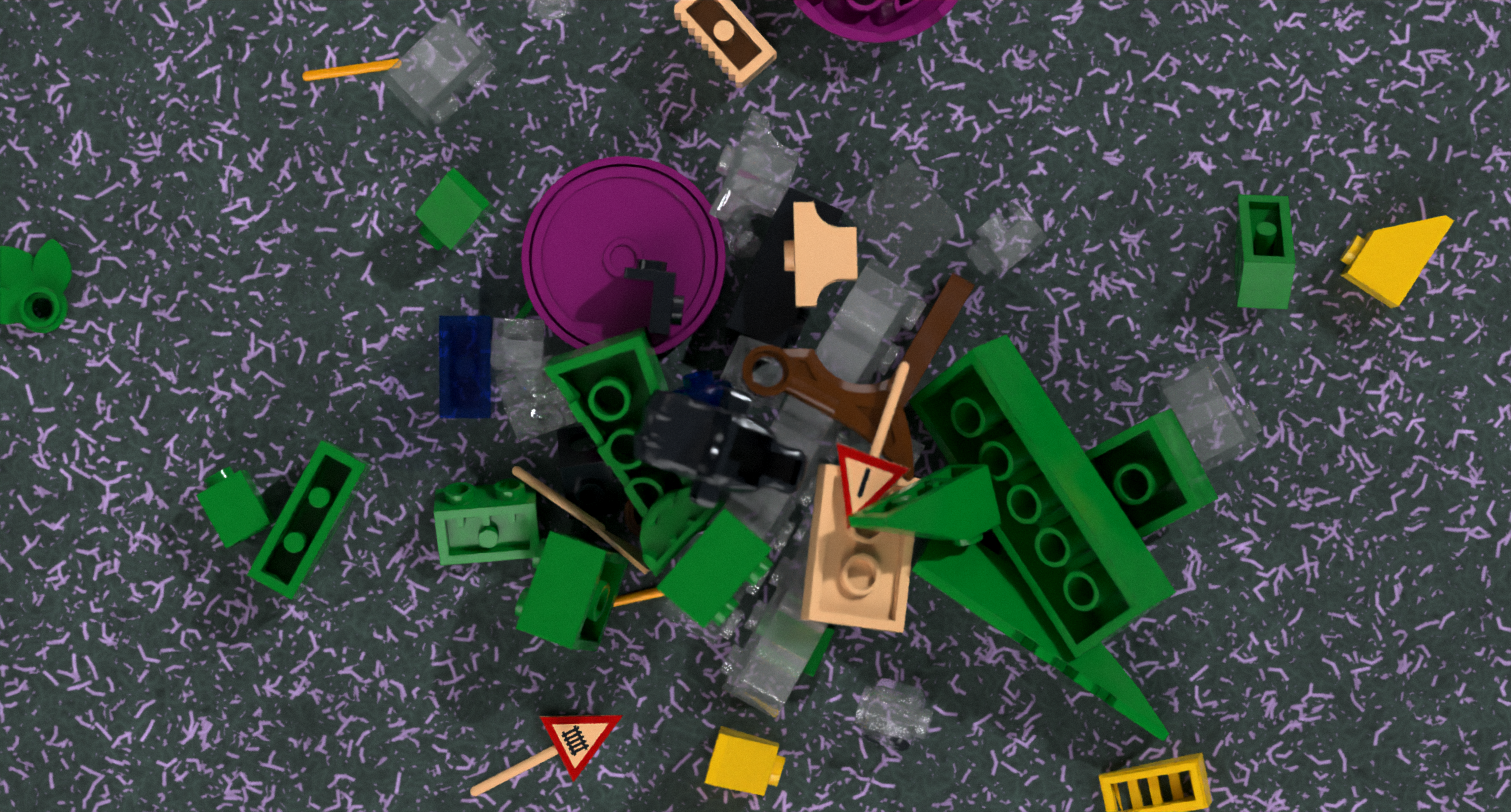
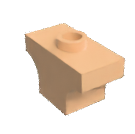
(818, 254)

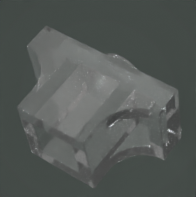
(753, 171)

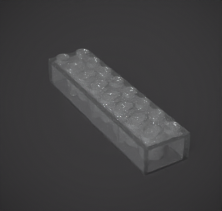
(851, 350)

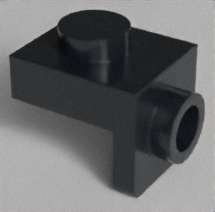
(666, 305)

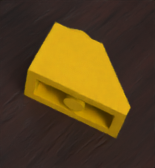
(1393, 257)
(744, 762)

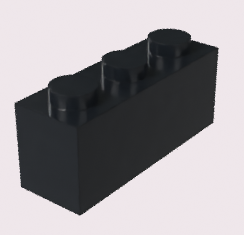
(767, 300)

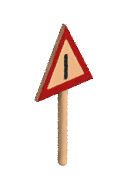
(866, 475)

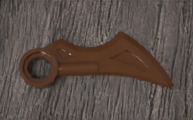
(849, 403)

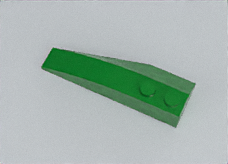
(999, 594)

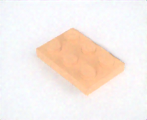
(854, 573)

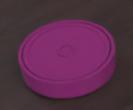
(606, 220)

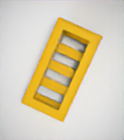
(1193, 763)

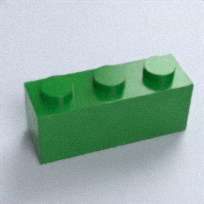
(309, 519)

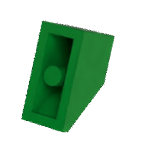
(453, 212)
(1263, 252)

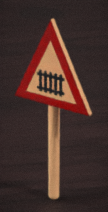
(574, 739)

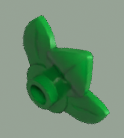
(31, 278)

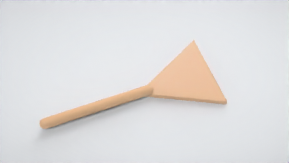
(629, 551)

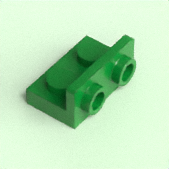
(486, 522)

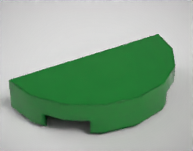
(671, 526)

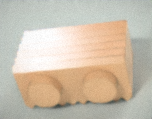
(726, 37)

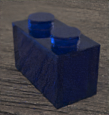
(465, 368)

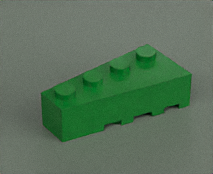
(606, 394)

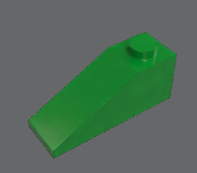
(946, 505)

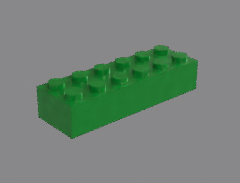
(1051, 501)

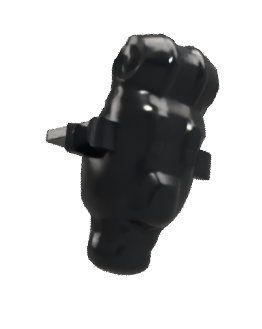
(716, 446)

